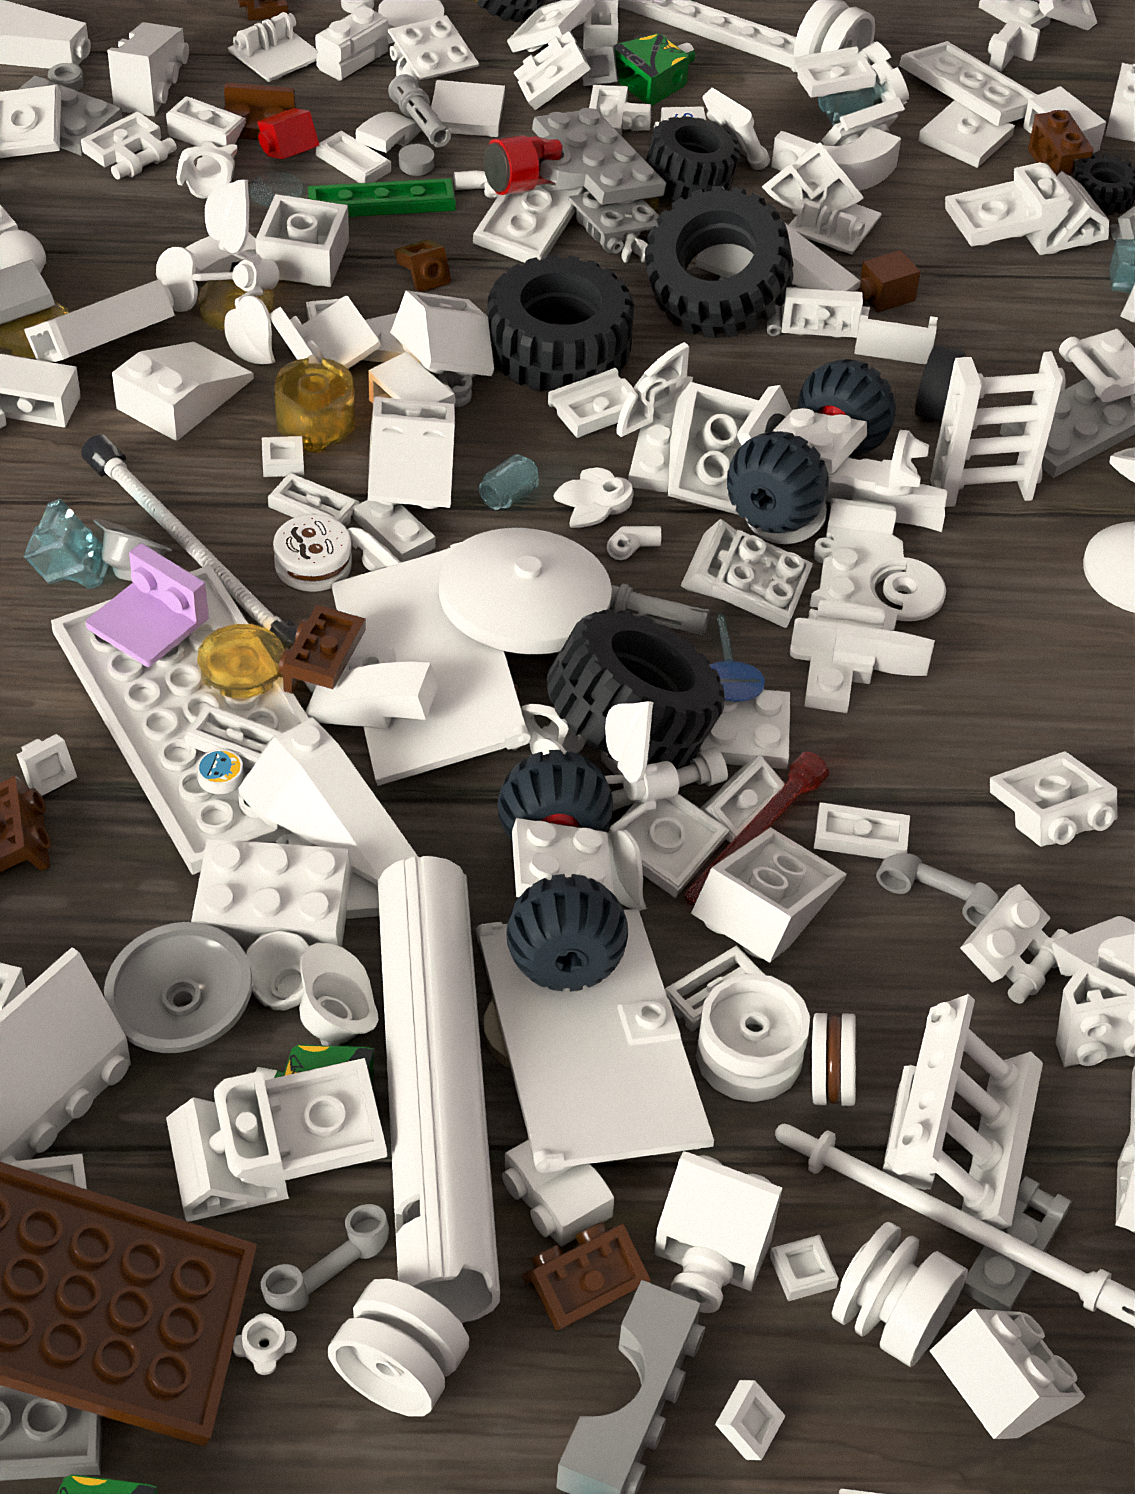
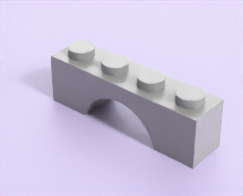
(608, 1448)

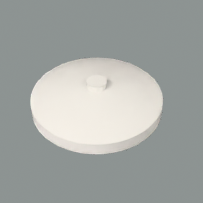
(521, 589)

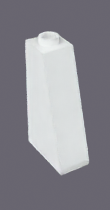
(40, 38)
(100, 322)

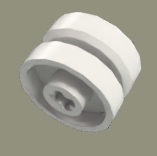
(834, 26)
(752, 1037)
(399, 1347)

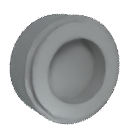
(67, 75)
(416, 159)

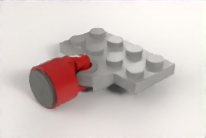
(573, 153)

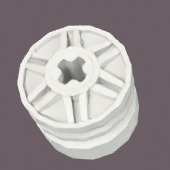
(903, 1296)

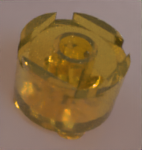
(315, 402)

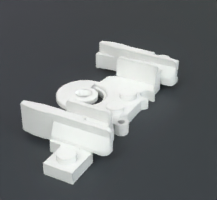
(852, 625)

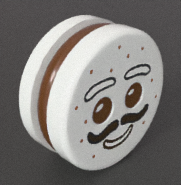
(312, 552)
(834, 1059)

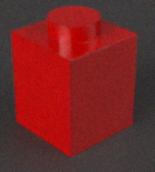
(287, 133)

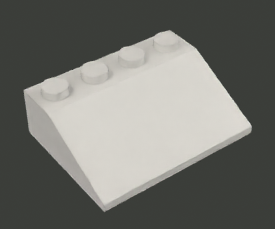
(55, 1056)

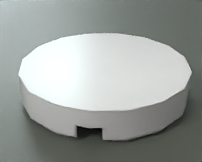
(409, 11)

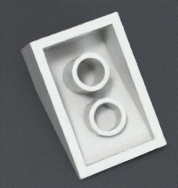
(176, 386)
(705, 443)
(766, 893)

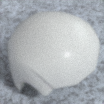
(20, 246)
(276, 969)

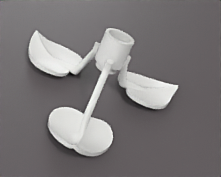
(227, 220)
(628, 742)

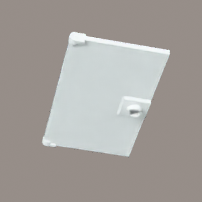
(475, 695)
(598, 1064)

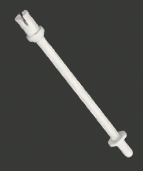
(1094, 1288)

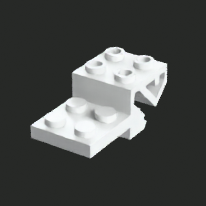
(1044, 207)
(1100, 1007)
(269, 1132)

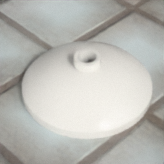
(1111, 564)

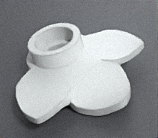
(595, 496)

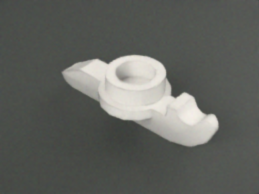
(374, 555)

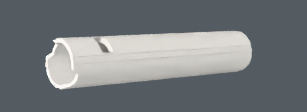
(436, 1088)

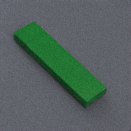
(389, 197)

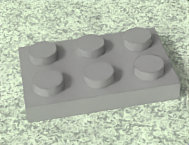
(79, 114)

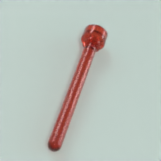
(805, 775)

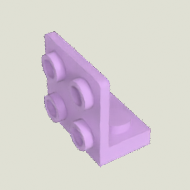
(152, 611)

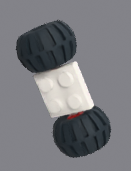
(783, 474)
(566, 919)

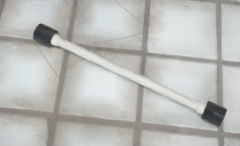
(108, 461)

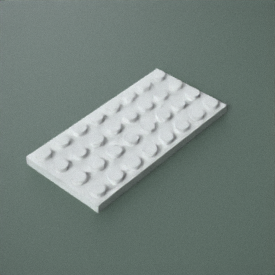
(154, 709)

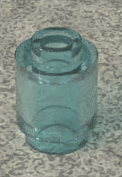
(509, 482)

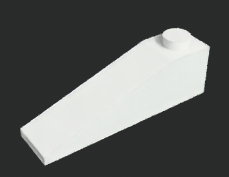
(810, 270)
(320, 796)

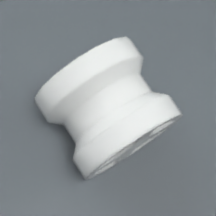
(703, 1277)

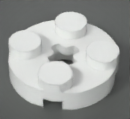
(889, 81)

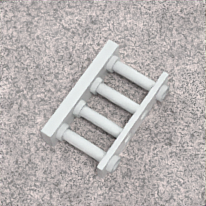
(963, 416)
(1004, 1108)

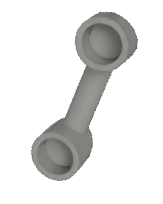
(901, 870)
(288, 1288)

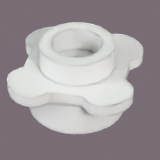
(259, 1329)

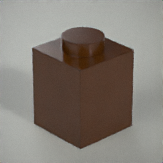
(889, 281)

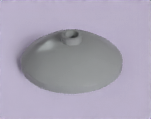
(174, 967)

